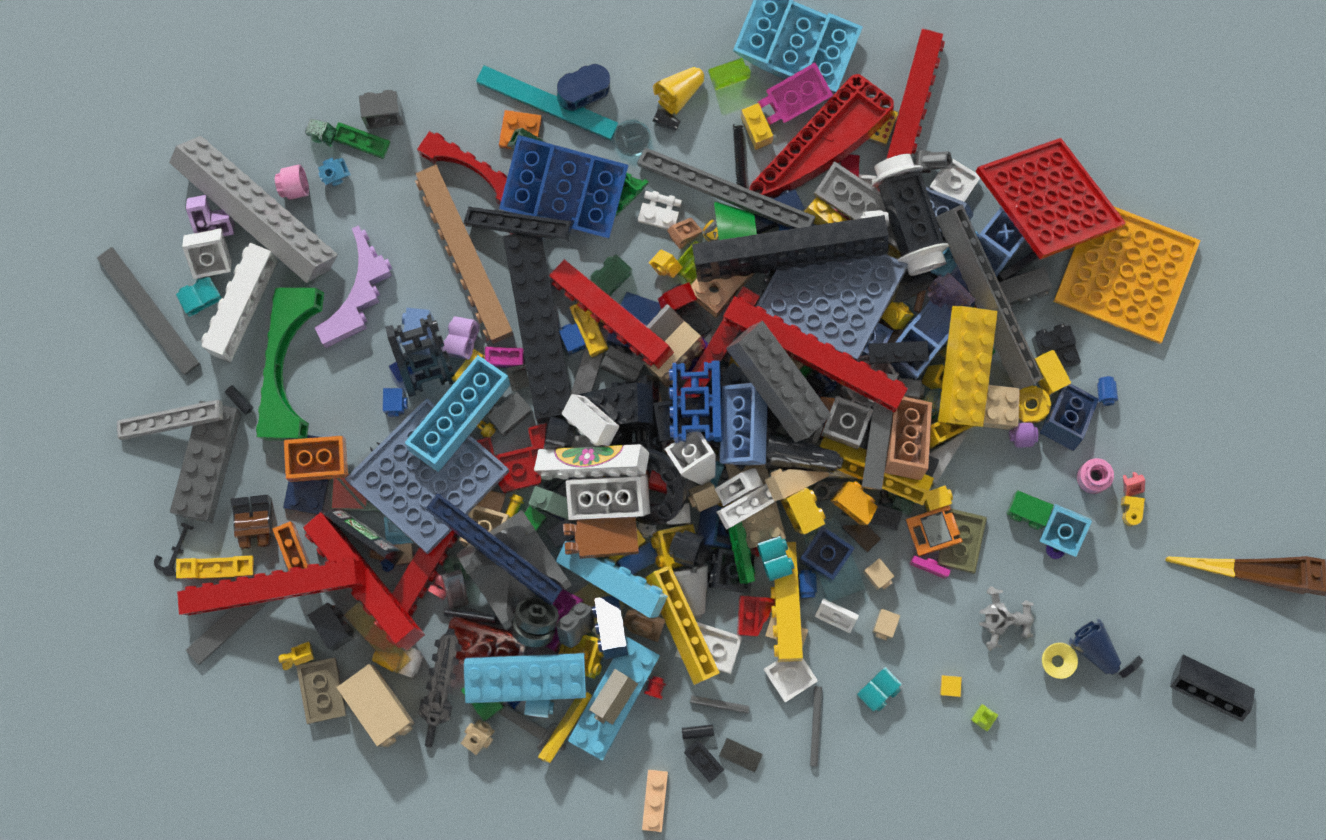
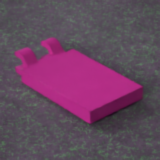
(796, 94)

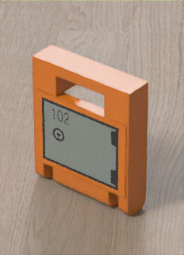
(937, 529)

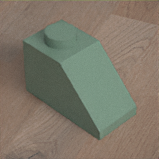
(549, 502)

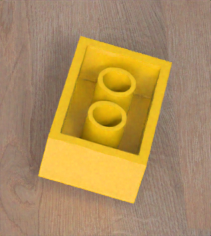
(803, 511)

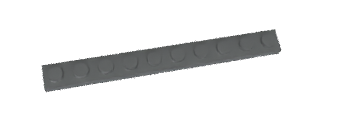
(724, 190)

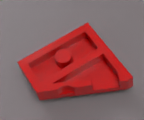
(753, 614)

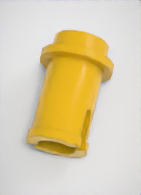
(514, 505)

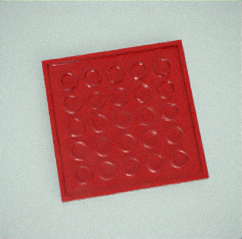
(1050, 198)

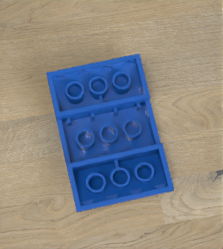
(564, 185)

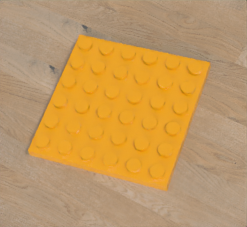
(1129, 276)

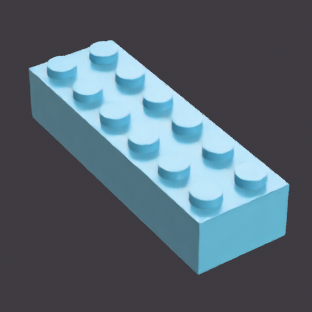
(457, 413)
(524, 678)
(598, 737)

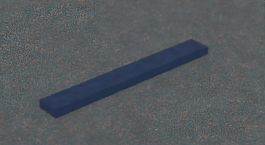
(493, 548)

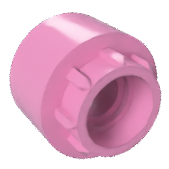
(292, 182)
(1105, 473)

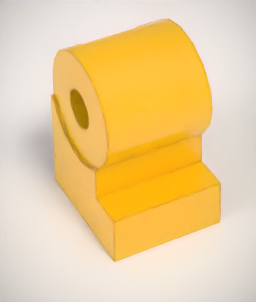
(1134, 510)

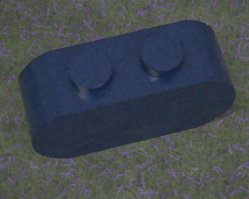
(583, 87)

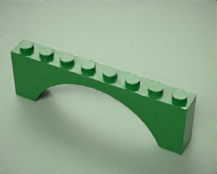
(289, 312)

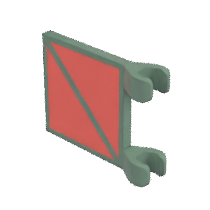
(347, 498)

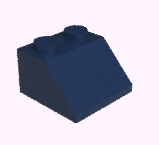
(713, 529)

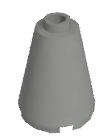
(694, 587)

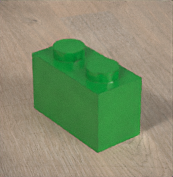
(1029, 510)

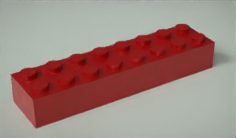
(374, 594)

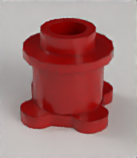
(655, 687)

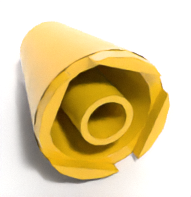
(678, 89)

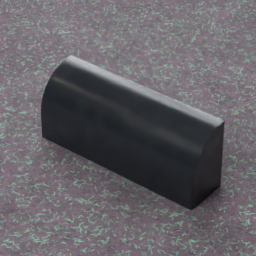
(1212, 688)

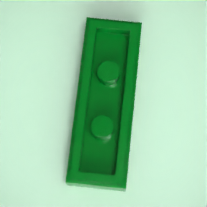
(361, 140)

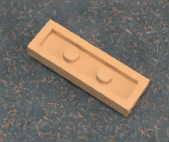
(654, 800)

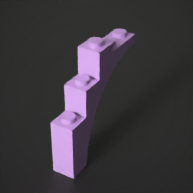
(347, 319)

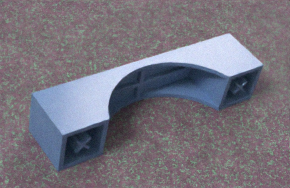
(1000, 242)

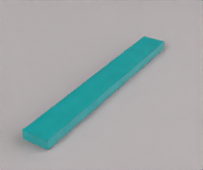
(546, 102)

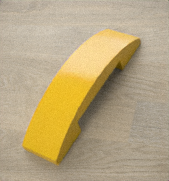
(214, 567)

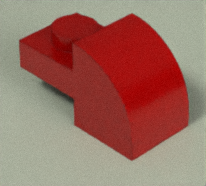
(677, 297)

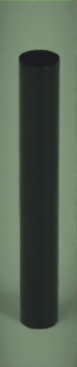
(471, 616)

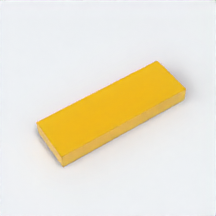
(590, 331)

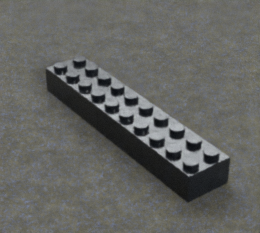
(791, 248)
(538, 325)

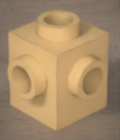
(478, 736)

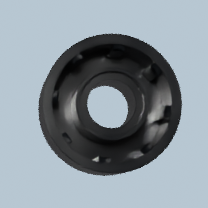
(559, 434)
(686, 548)

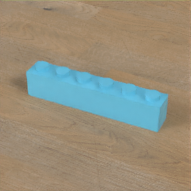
(616, 582)

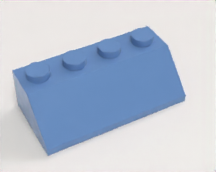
(743, 426)

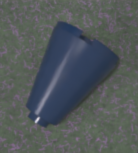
(1096, 646)

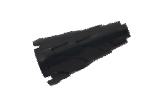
(800, 455)

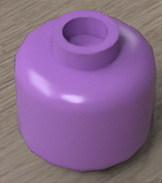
(1024, 435)

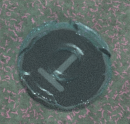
(632, 137)

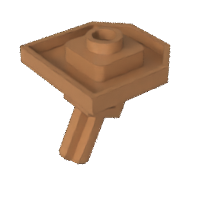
(643, 625)

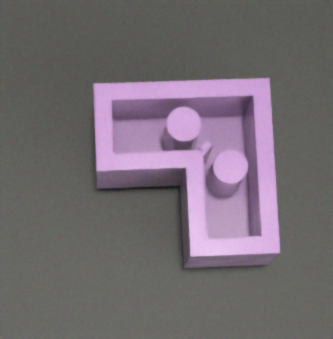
(204, 219)

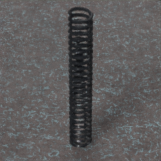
(740, 155)

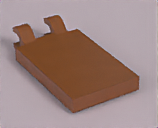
(602, 537)

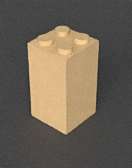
(376, 706)

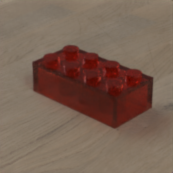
(484, 640)

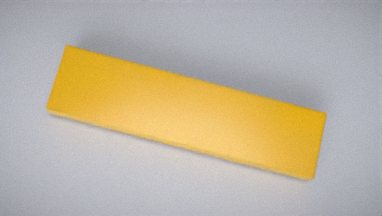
(564, 728)

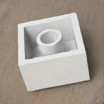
(207, 253)

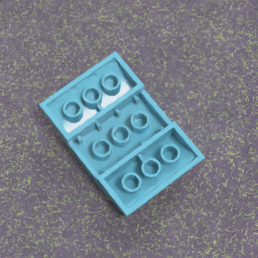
(790, 37)

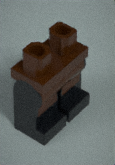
(252, 520)

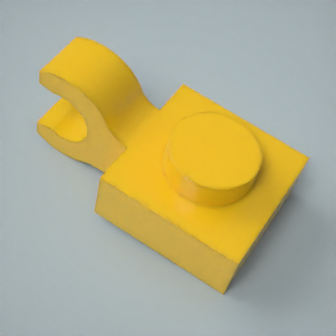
(298, 655)

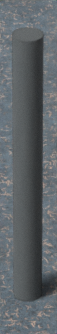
(816, 726)

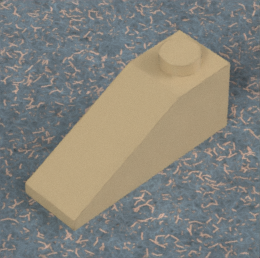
(788, 482)

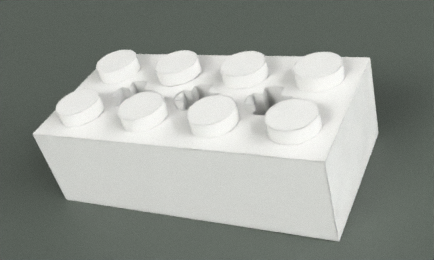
(599, 506)

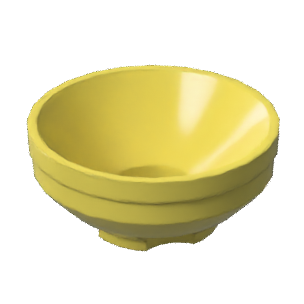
(1069, 658)

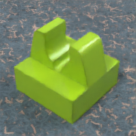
(984, 717)

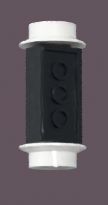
(910, 214)

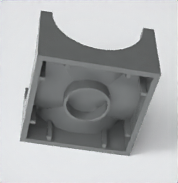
(498, 586)

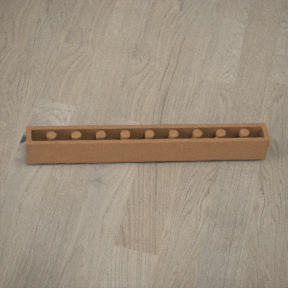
(464, 254)

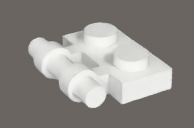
(658, 216)

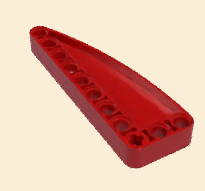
(840, 136)

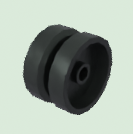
(534, 622)

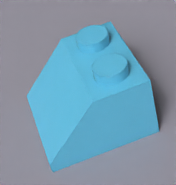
(1065, 530)

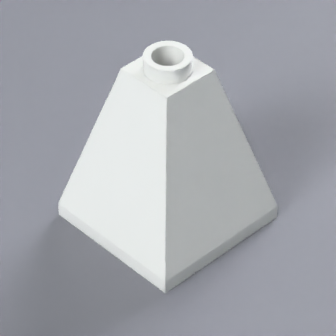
(693, 458)

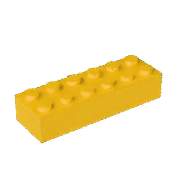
(967, 366)

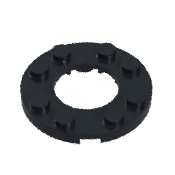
(676, 490)

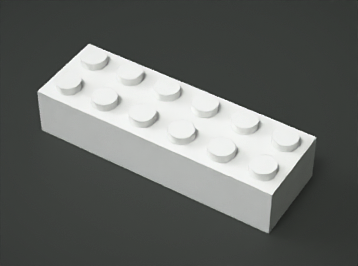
(239, 302)

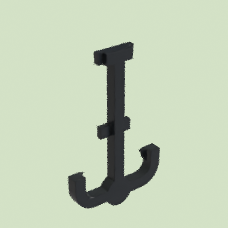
(168, 570)

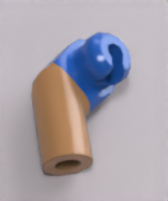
(387, 566)

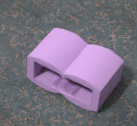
(461, 337)

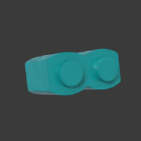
(198, 296)
(775, 558)
(879, 689)

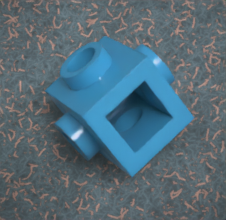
(333, 171)

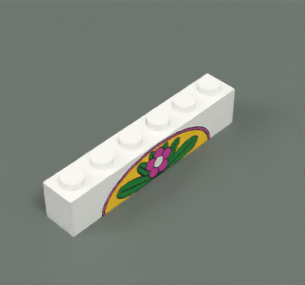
(592, 462)

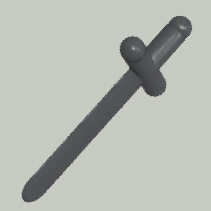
(530, 726)

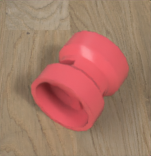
(434, 588)

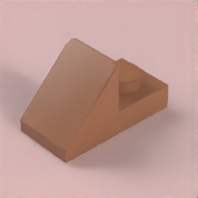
(684, 232)

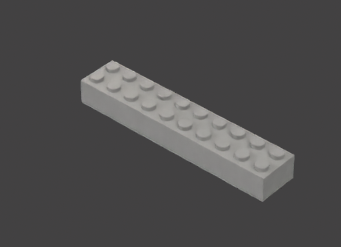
(253, 208)

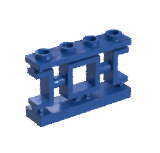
(711, 401)

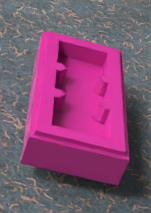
(504, 356)
(930, 566)

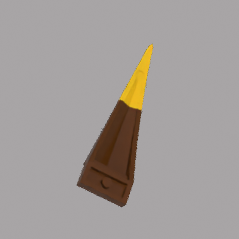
(1291, 574)

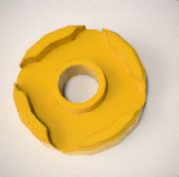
(1043, 406)

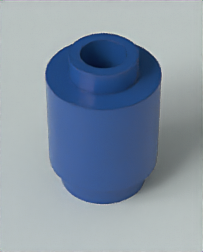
(1107, 391)
(807, 584)

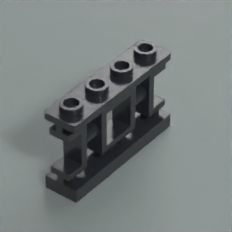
(405, 359)
(651, 433)

